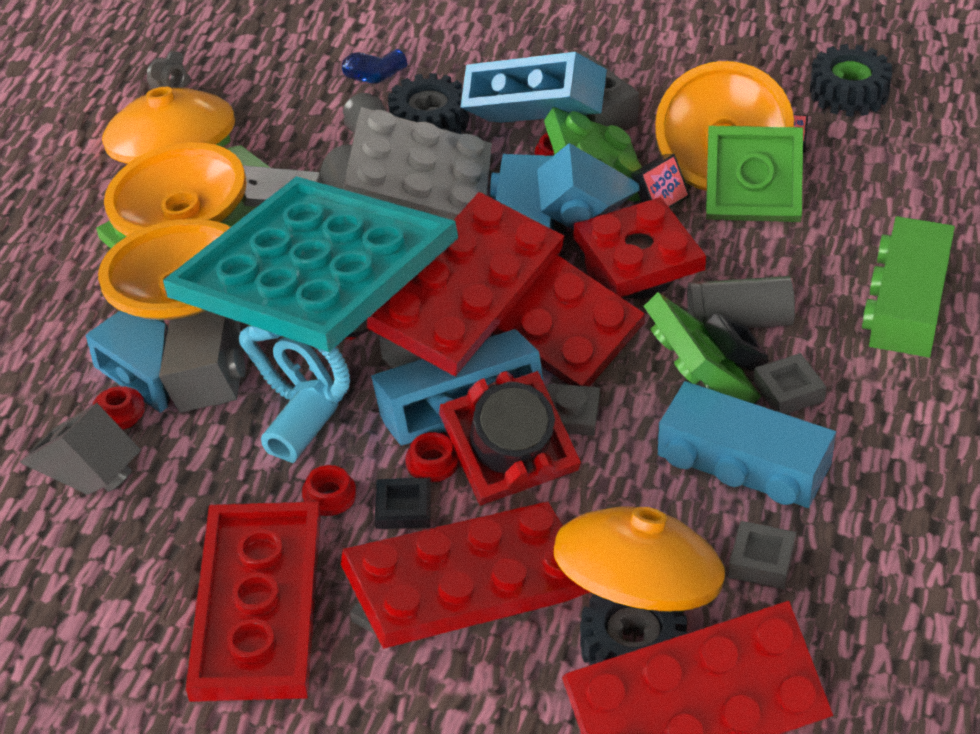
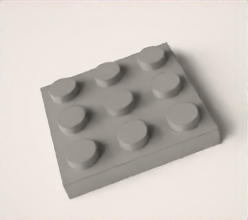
(416, 164)

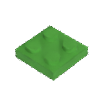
(604, 143)
(754, 173)
(697, 351)

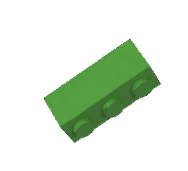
(908, 286)

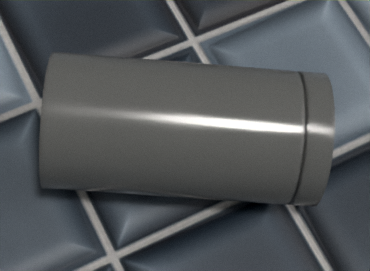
(747, 301)

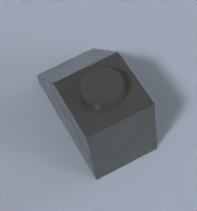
(85, 452)

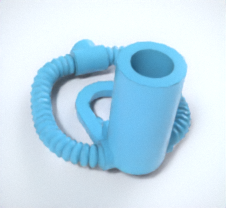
(310, 401)

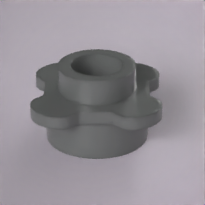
(160, 69)

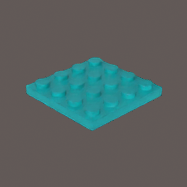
(311, 262)

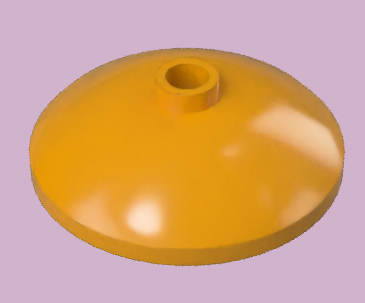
(715, 96)
(167, 118)
(175, 184)
(138, 264)
(639, 559)

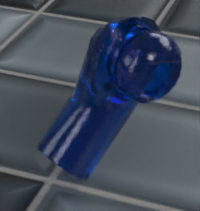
(372, 68)

